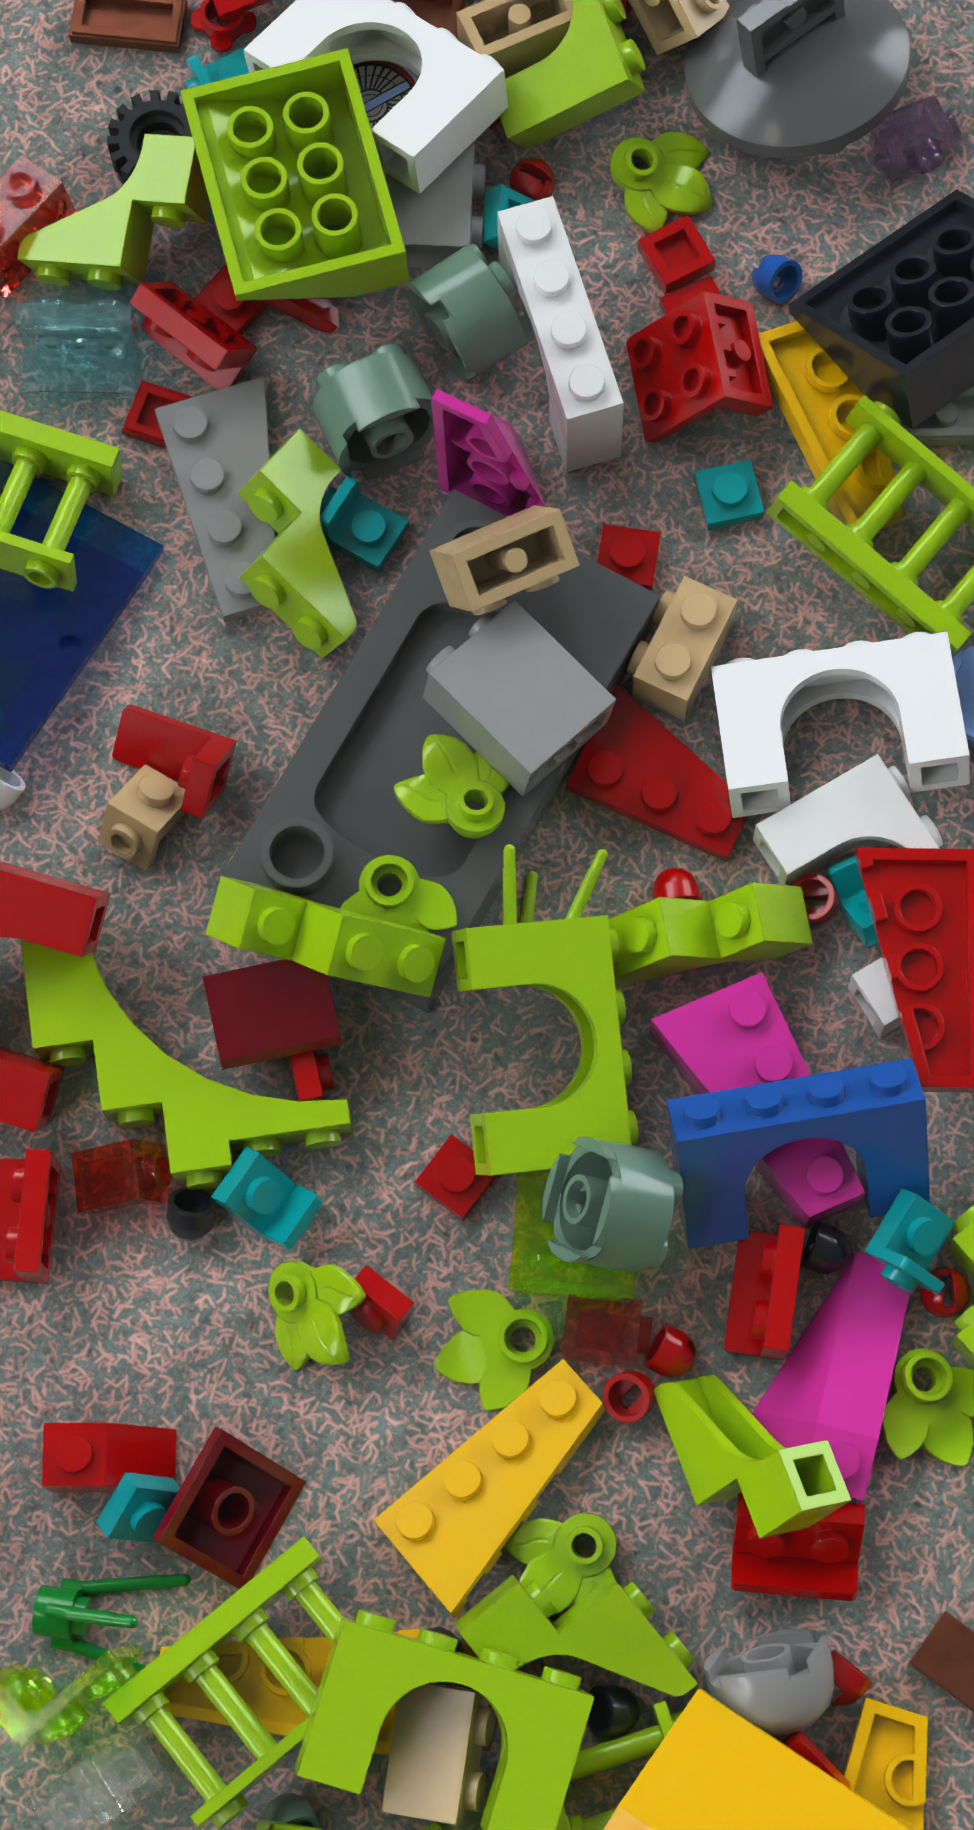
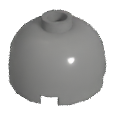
(776, 1684)

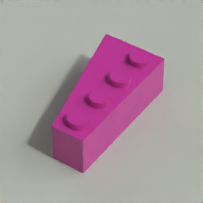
(743, 1041)

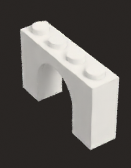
(444, 111)
(550, 291)
(903, 677)
(848, 813)

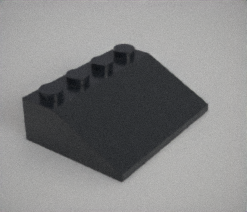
(903, 313)

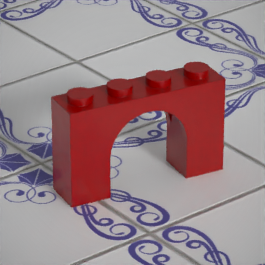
(61, 918)

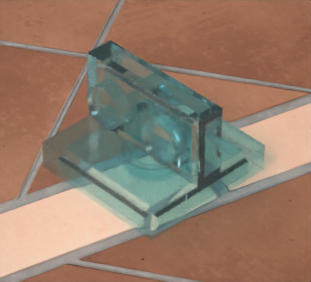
(79, 343)

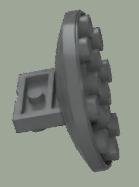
(798, 74)

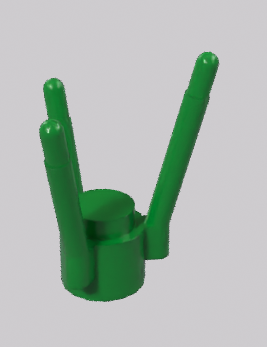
(66, 1613)

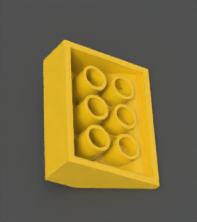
(734, 1776)

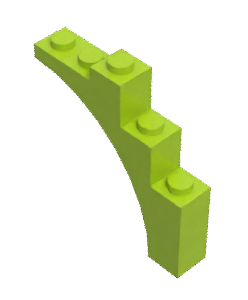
(136, 1080)

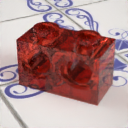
(27, 203)

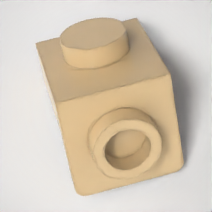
(141, 816)

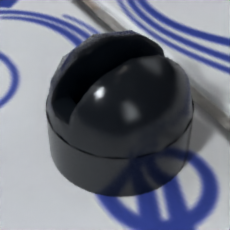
(190, 1213)
(829, 1251)
(612, 1711)

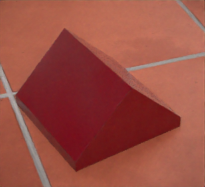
(270, 1012)
(229, 1509)

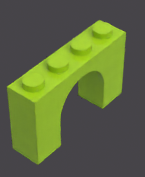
(578, 80)
(575, 966)
(375, 1667)

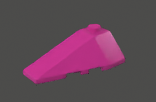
(482, 457)
(841, 1373)

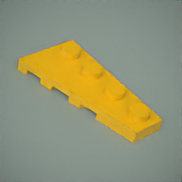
(815, 403)
(479, 1494)

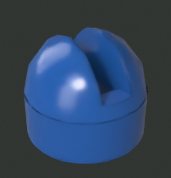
(782, 267)

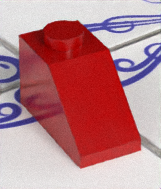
(98, 1454)

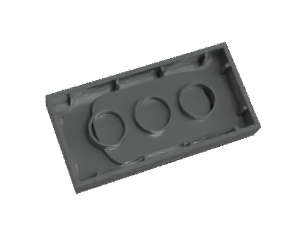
(338, 793)

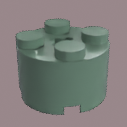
(469, 311)
(375, 412)
(611, 1205)

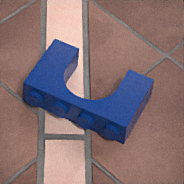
(729, 1131)

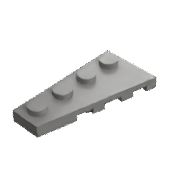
(214, 451)

